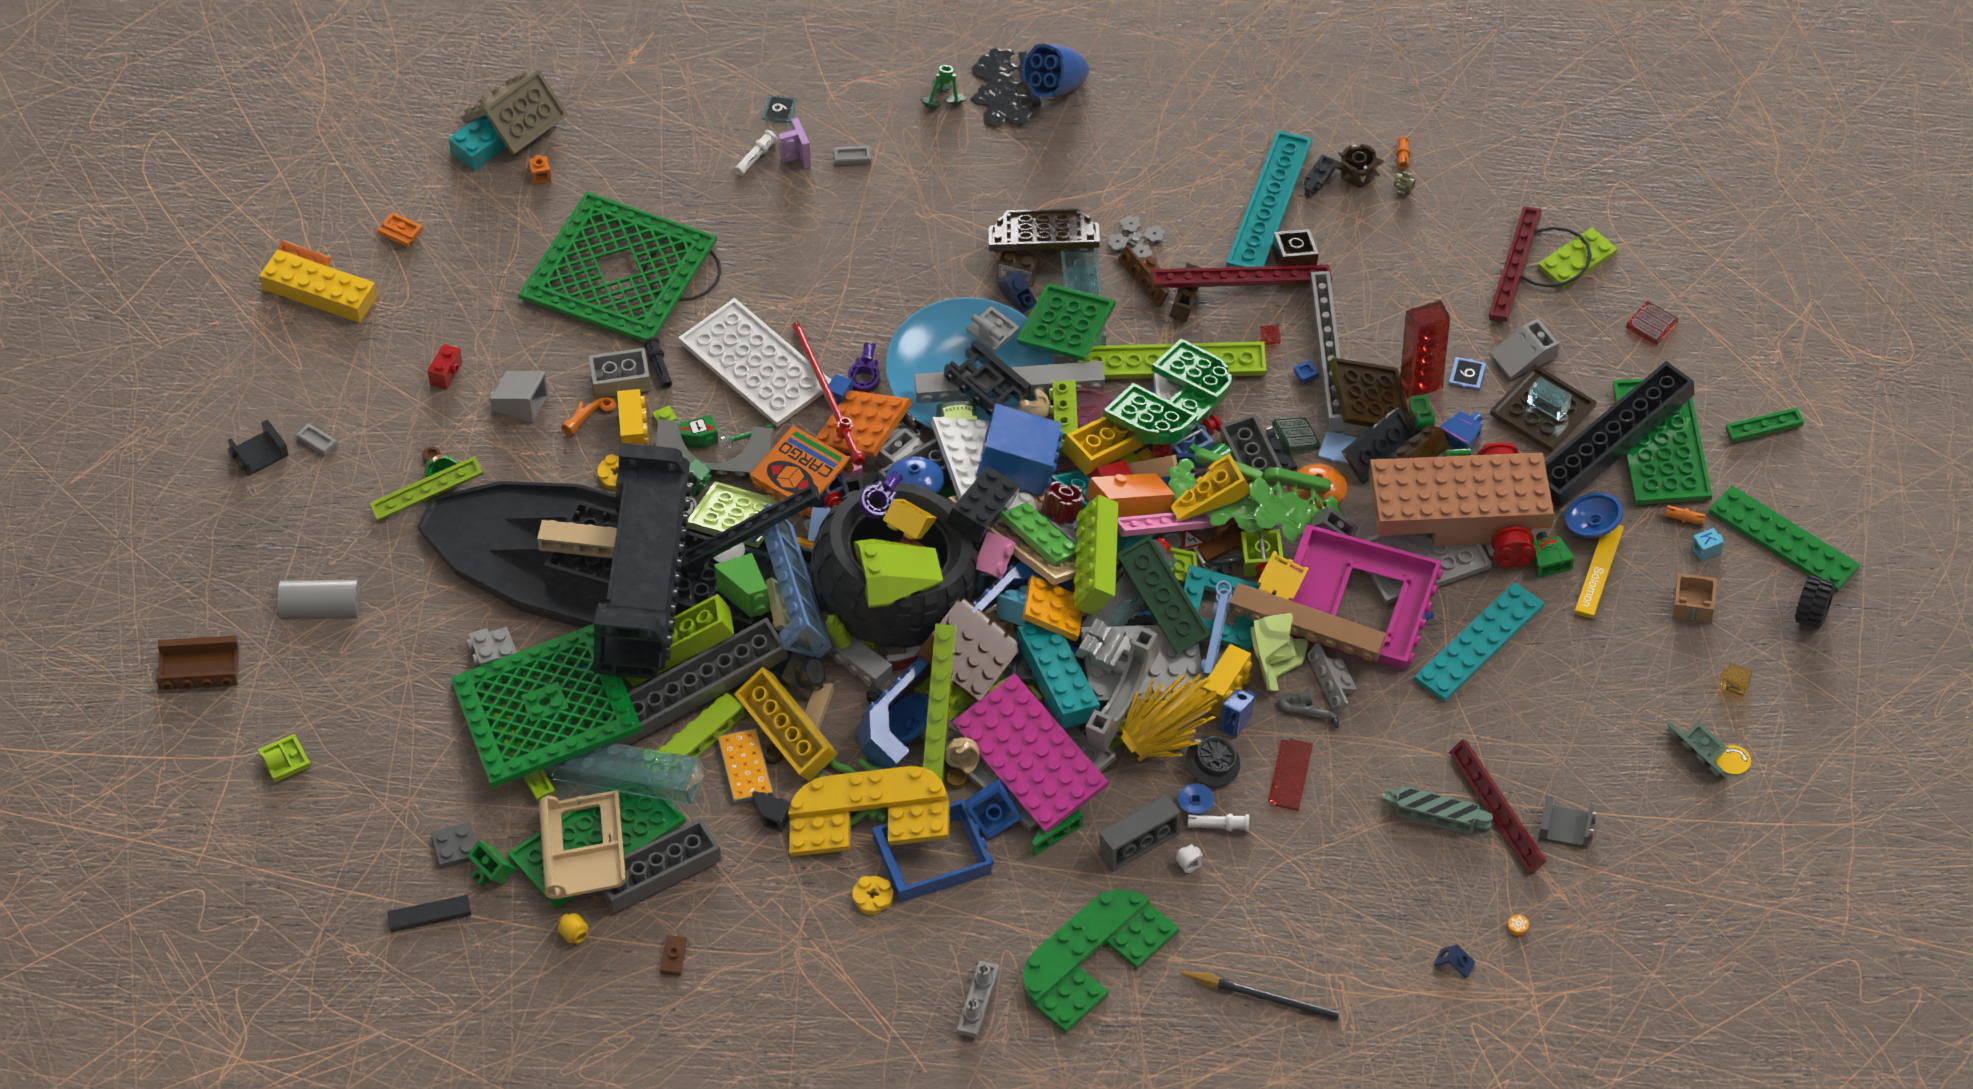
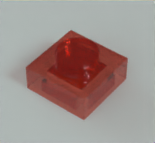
(1270, 334)

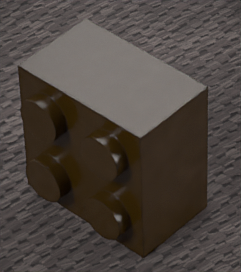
(1294, 248)

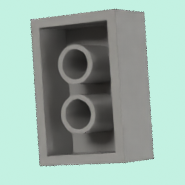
(619, 372)

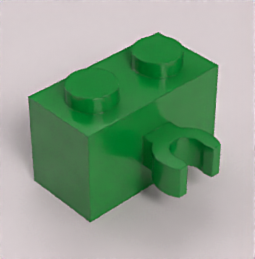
(490, 863)

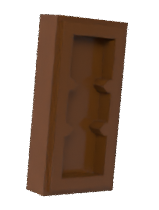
(673, 955)

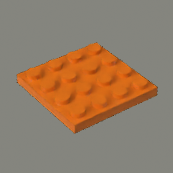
(871, 418)

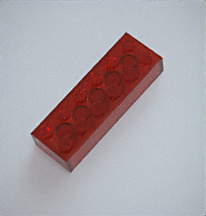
(1424, 349)

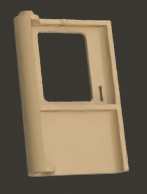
(587, 867)

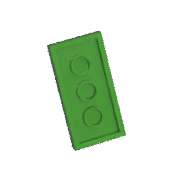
(1039, 534)

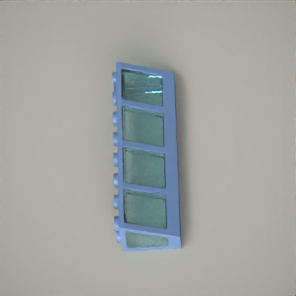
(806, 628)

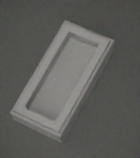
(852, 155)
(316, 439)

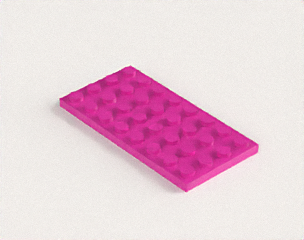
(1031, 753)

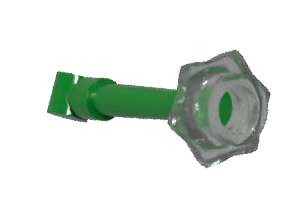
(726, 440)

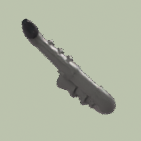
(1297, 704)

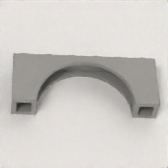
(757, 448)
(1104, 724)

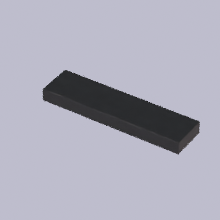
(429, 913)

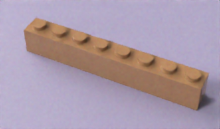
(1310, 622)

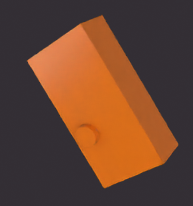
(1134, 493)

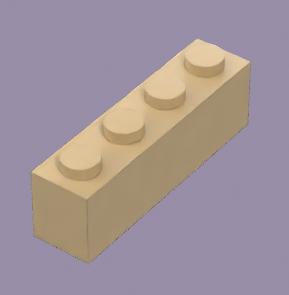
(576, 538)

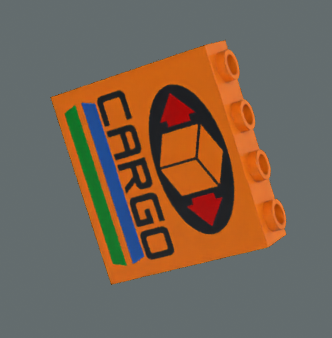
(798, 463)

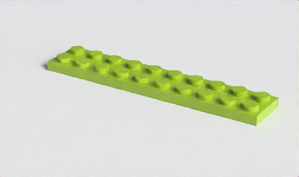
(1137, 360)

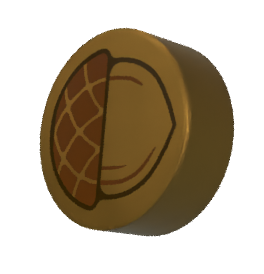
(956, 778)

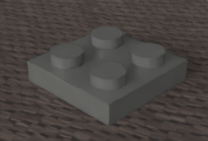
(453, 844)

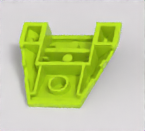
(896, 570)

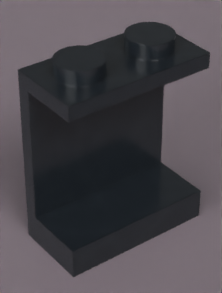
(260, 450)

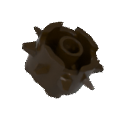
(1358, 164)

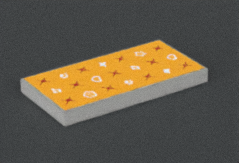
(744, 765)

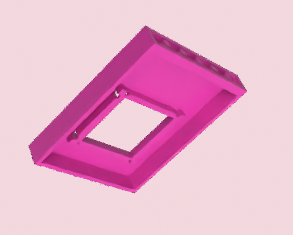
(1330, 563)

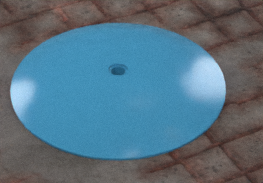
(939, 336)

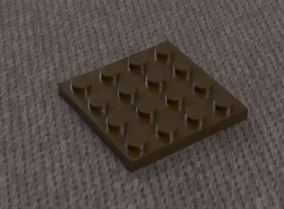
(1367, 391)
(1533, 422)

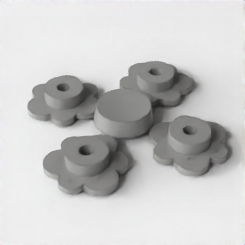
(1136, 239)

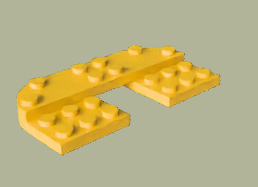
(824, 806)

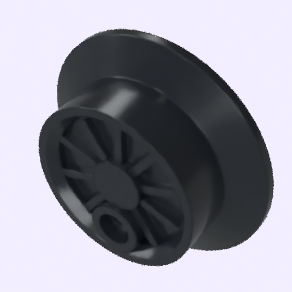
(1213, 761)

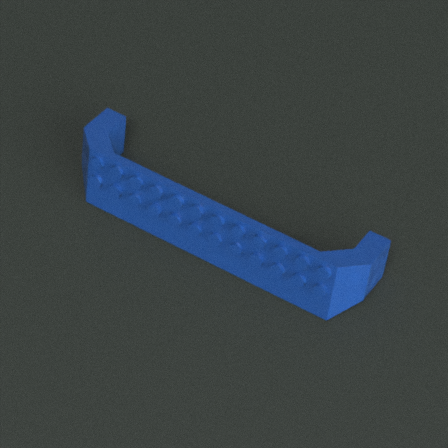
(873, 731)

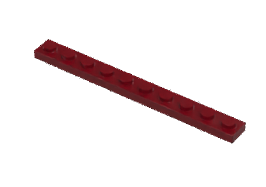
(1234, 276)

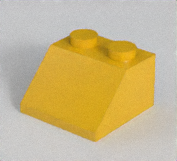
(908, 519)

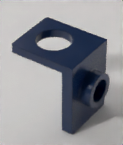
(1456, 958)

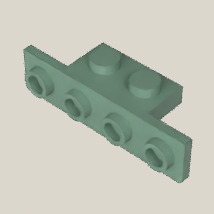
(1704, 743)

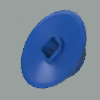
(1193, 793)

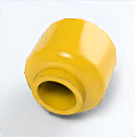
(573, 928)

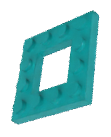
(1203, 579)

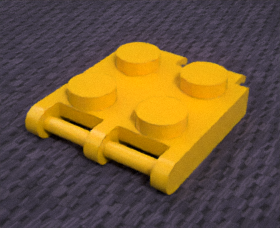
(1281, 578)

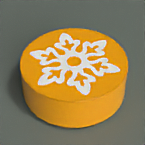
(1518, 925)

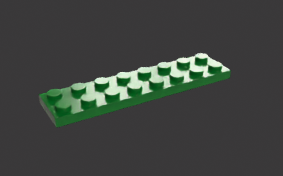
(1783, 537)

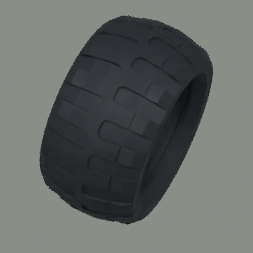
(842, 582)

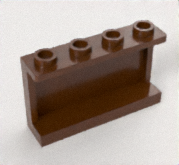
(198, 662)

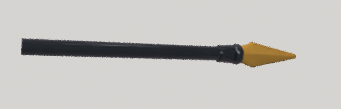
(1211, 980)

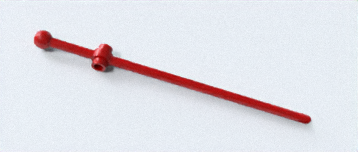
(843, 424)

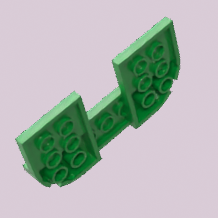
(1167, 421)
(1114, 918)

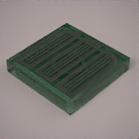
(1296, 434)

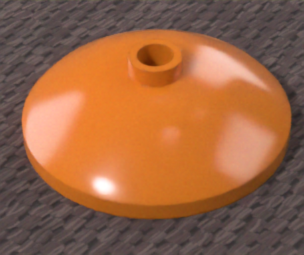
(1338, 483)

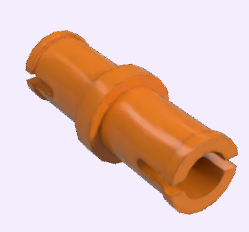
(1403, 153)
(1685, 515)

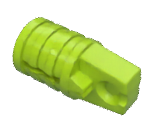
(838, 632)

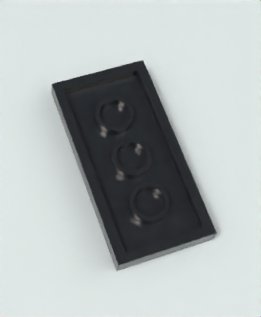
(1378, 443)

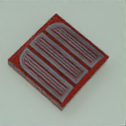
(1652, 323)

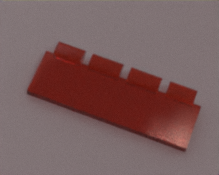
(1290, 774)

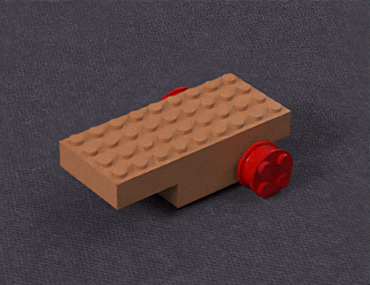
(1466, 500)

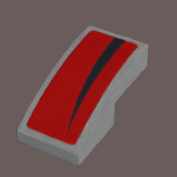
(903, 661)

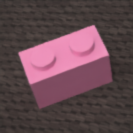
(995, 555)

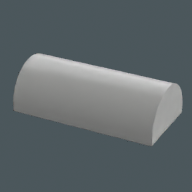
(318, 598)

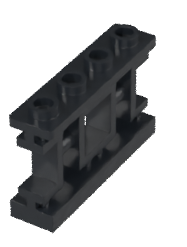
(995, 369)

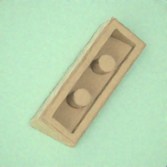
(818, 704)

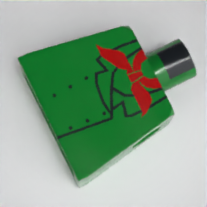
(1551, 555)

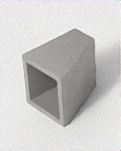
(520, 394)

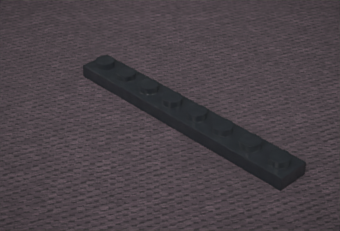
(750, 527)

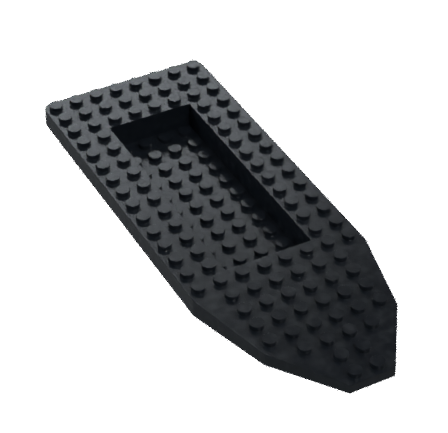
(492, 542)

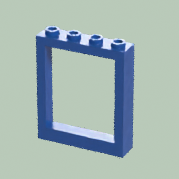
(957, 811)

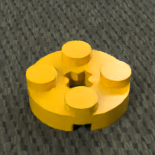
(606, 469)
(869, 885)

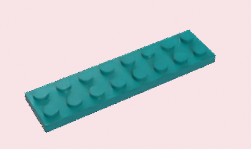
(1479, 642)

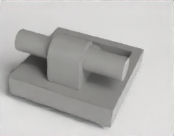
(992, 329)

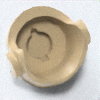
(1038, 407)
(963, 754)

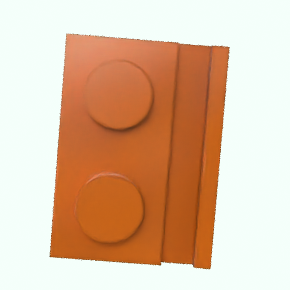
(400, 229)

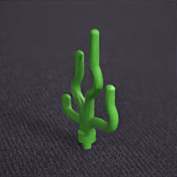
(877, 814)

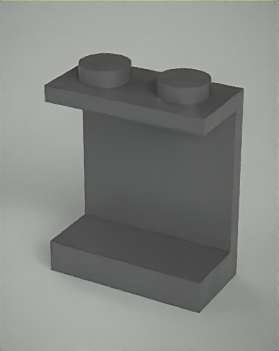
(1566, 824)

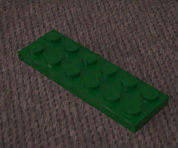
(1163, 595)

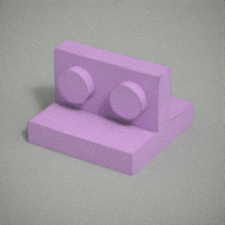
(795, 145)

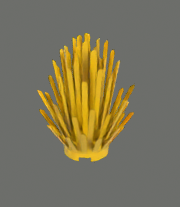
(1154, 725)

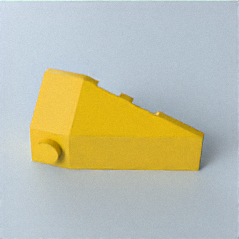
(1217, 488)

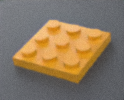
(1052, 608)

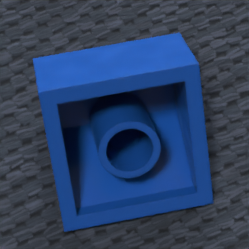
(993, 809)

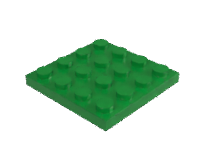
(1066, 322)

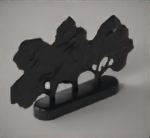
(1000, 90)

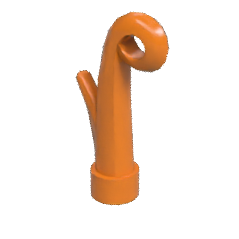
(571, 425)

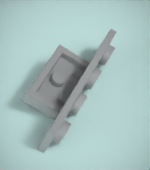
(1332, 677)

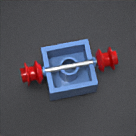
(1198, 436)

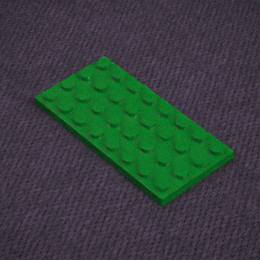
(1670, 459)
(642, 822)

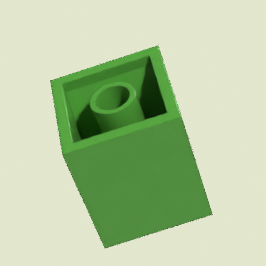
(743, 584)

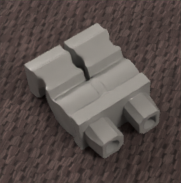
(1107, 651)

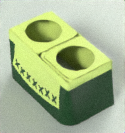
(957, 410)

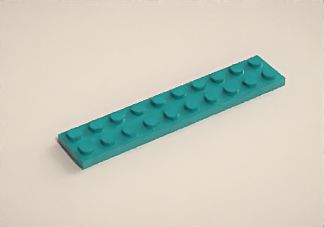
(1269, 200)

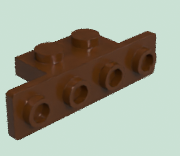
(1140, 270)
(1225, 539)

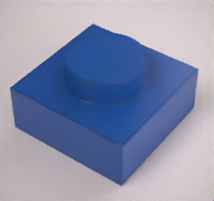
(1305, 372)

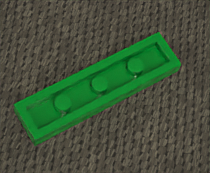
(1764, 425)

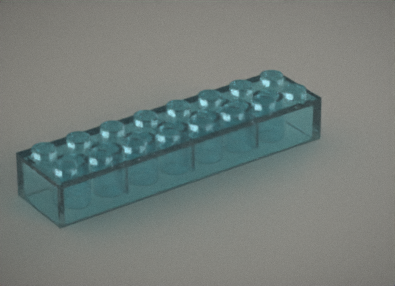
(633, 772)

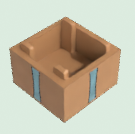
(1694, 598)

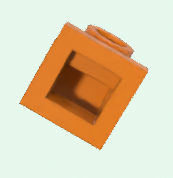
(538, 165)

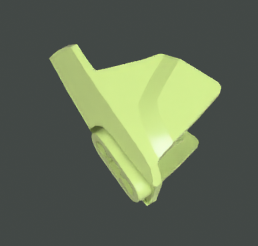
(1276, 648)

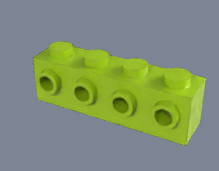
(1064, 407)

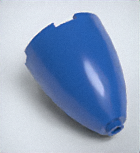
(1053, 70)

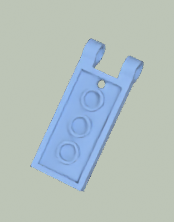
(1219, 615)

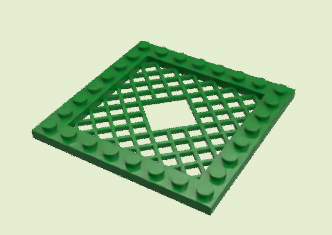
(594, 206)

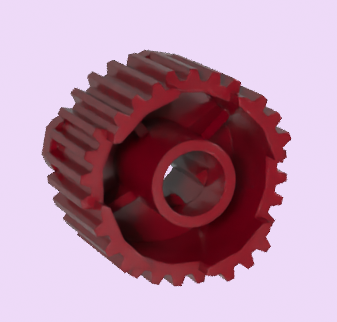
(1062, 502)

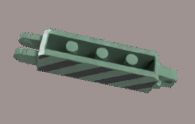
(1437, 810)

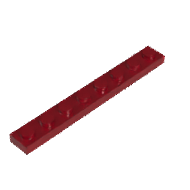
(1515, 264)
(1498, 806)

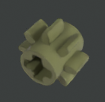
(1404, 182)

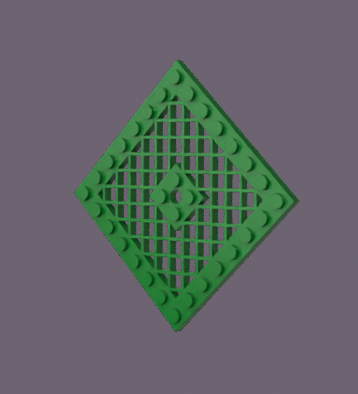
(503, 769)

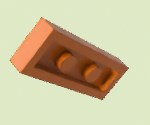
(304, 253)

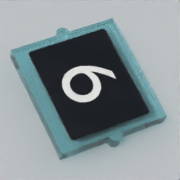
(779, 109)

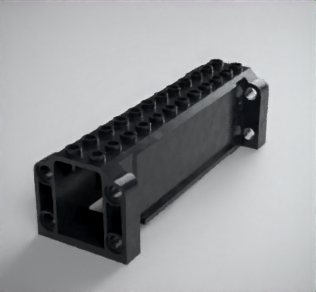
(642, 593)

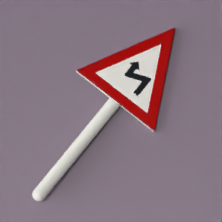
(1191, 541)

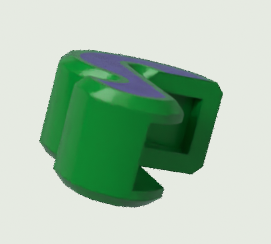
(1420, 412)

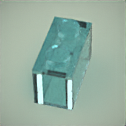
(1549, 398)

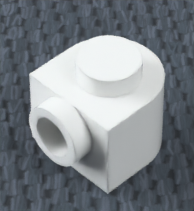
(1189, 858)

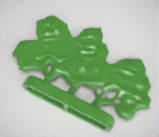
(1288, 507)

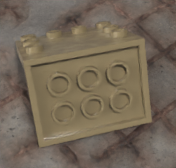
(519, 109)

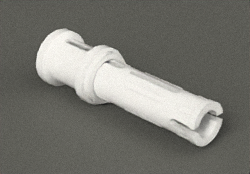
(760, 147)
(1225, 822)

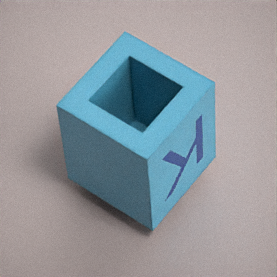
(1707, 544)

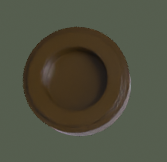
(772, 754)

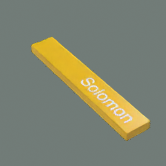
(1598, 573)

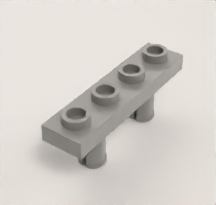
(978, 999)

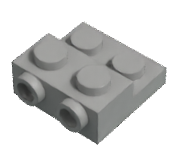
(490, 645)

